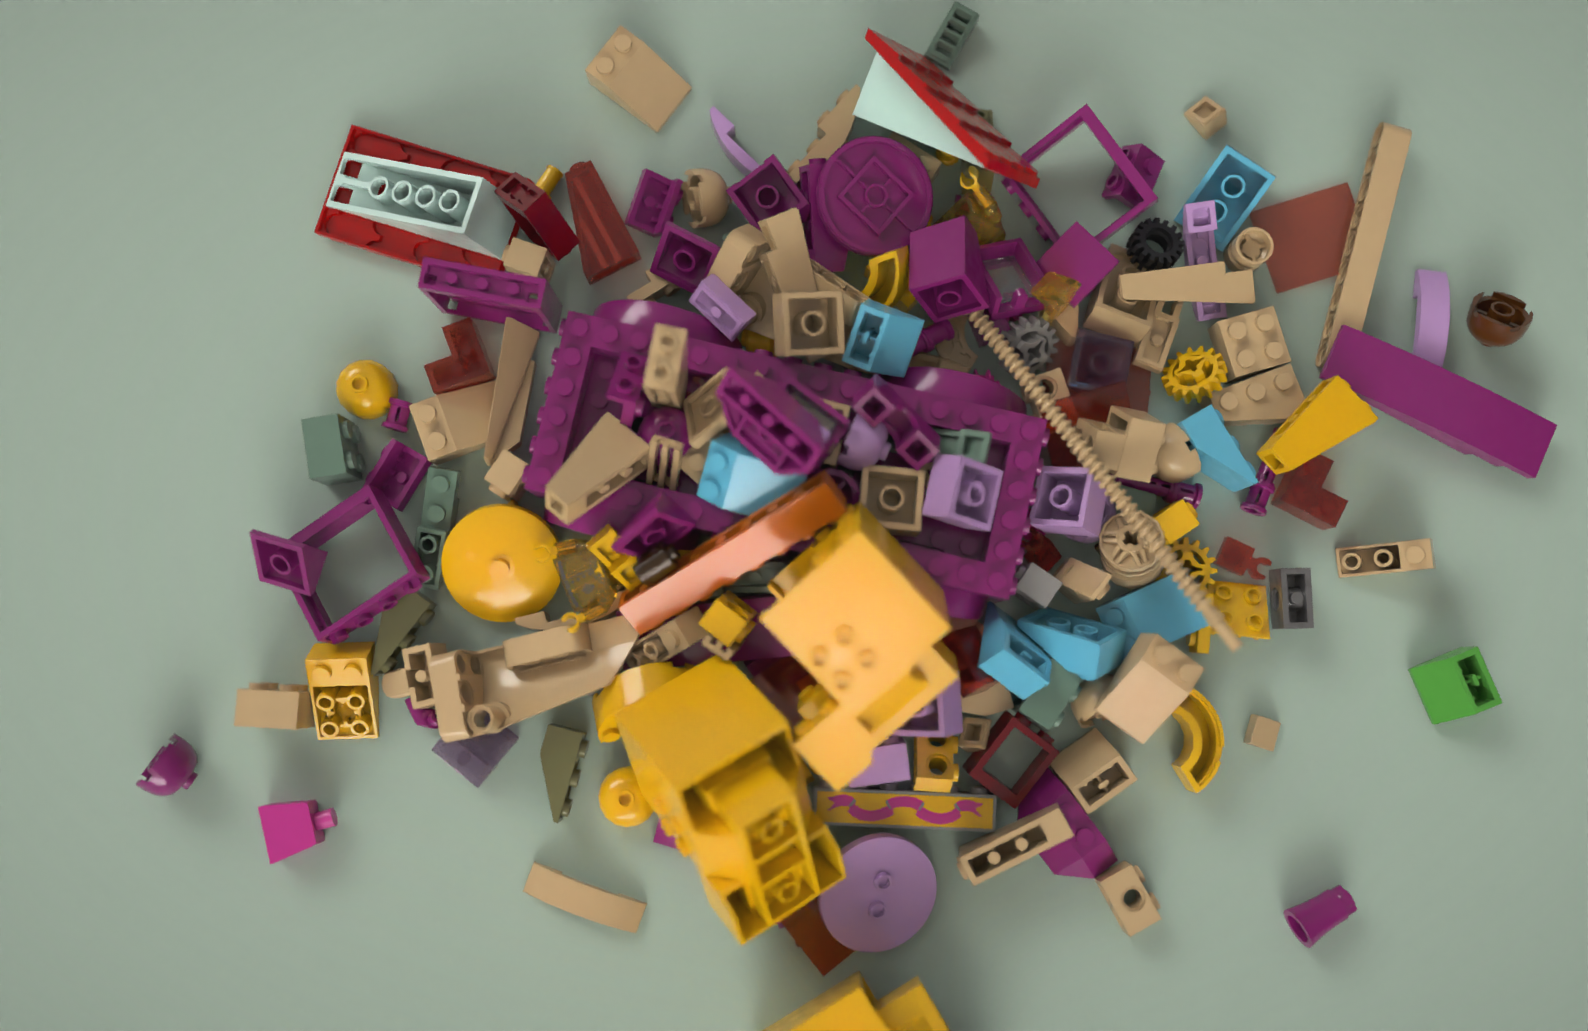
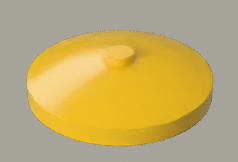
(494, 565)

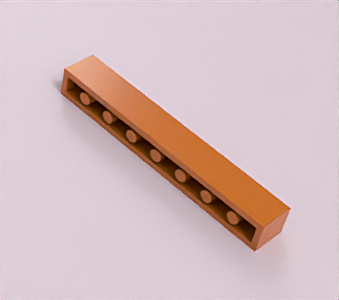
(735, 552)

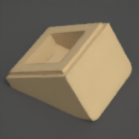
(1206, 117)
(1262, 732)
(974, 734)

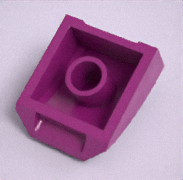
(768, 193)

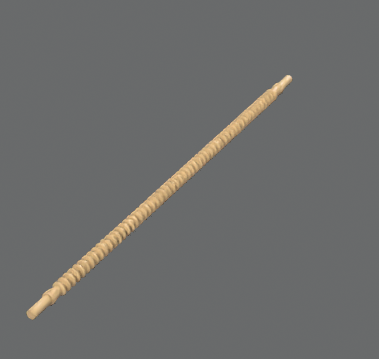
(1212, 615)

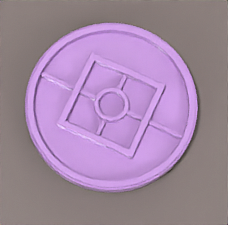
(884, 895)

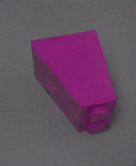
(947, 270)

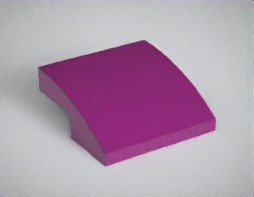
(1079, 258)

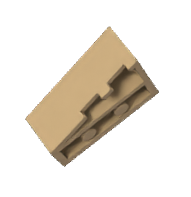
(1258, 400)

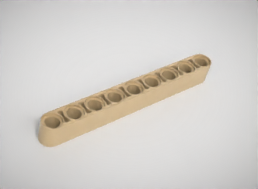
(1366, 234)

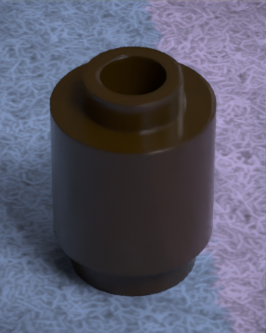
(656, 563)

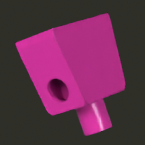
(294, 827)

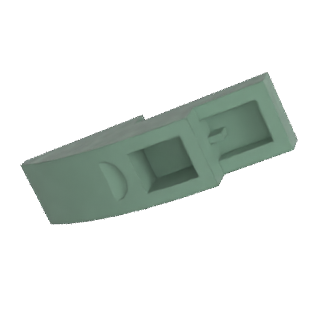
(437, 520)

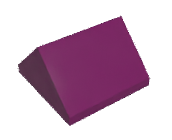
(683, 257)
(655, 522)
(287, 562)

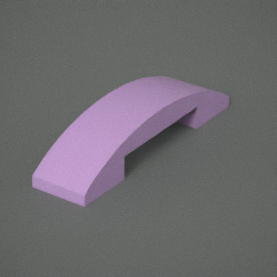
(724, 133)
(1200, 248)
(1432, 315)

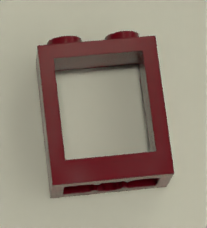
(537, 215)
(997, 734)

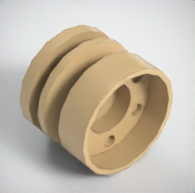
(1128, 564)

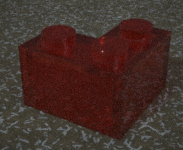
(468, 363)
(1303, 496)
(966, 647)

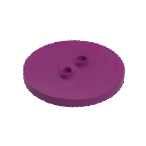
(873, 195)

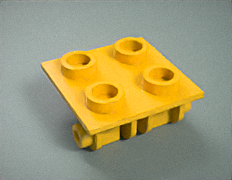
(1242, 607)

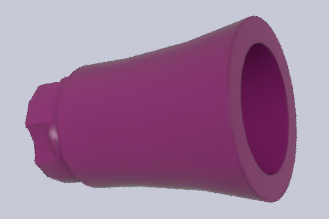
(1319, 914)

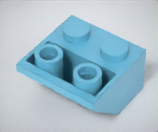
(882, 339)

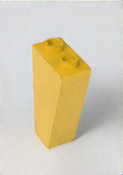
(1319, 422)

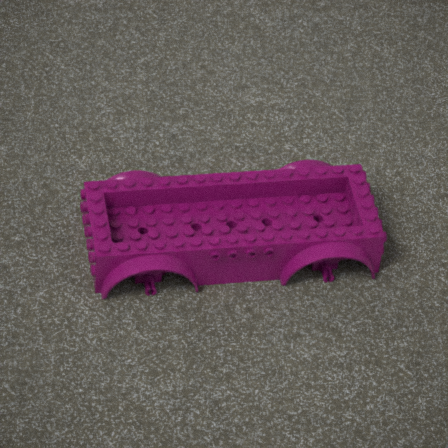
(963, 562)

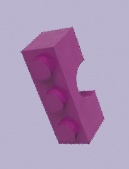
(913, 436)

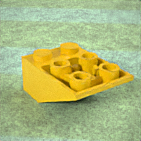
(343, 690)

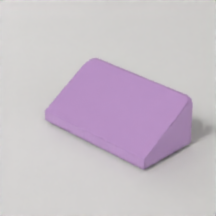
(722, 306)

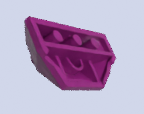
(770, 422)
(1086, 852)

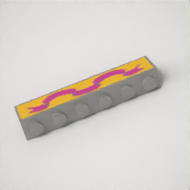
(906, 808)

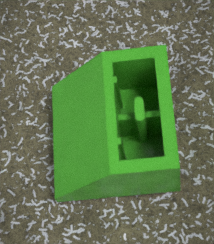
(1455, 685)

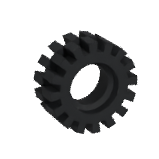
(1160, 234)

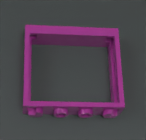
(1086, 116)
(490, 294)
(332, 524)

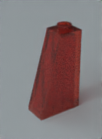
(602, 234)

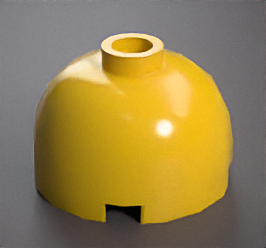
(366, 389)
(622, 798)

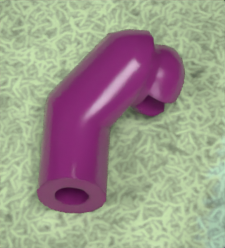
(423, 717)

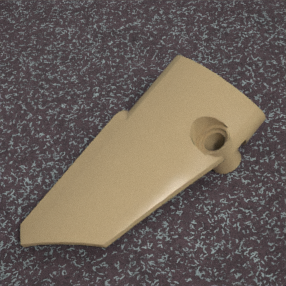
(744, 274)
(525, 675)

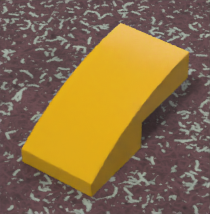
(618, 563)

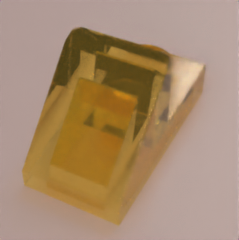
(1055, 293)

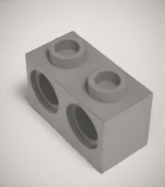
(1035, 586)

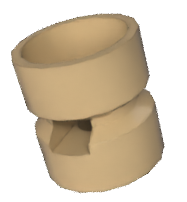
(1248, 250)

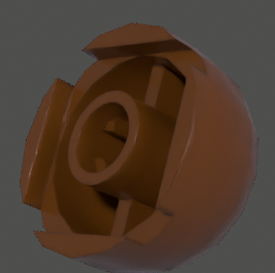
(1497, 319)

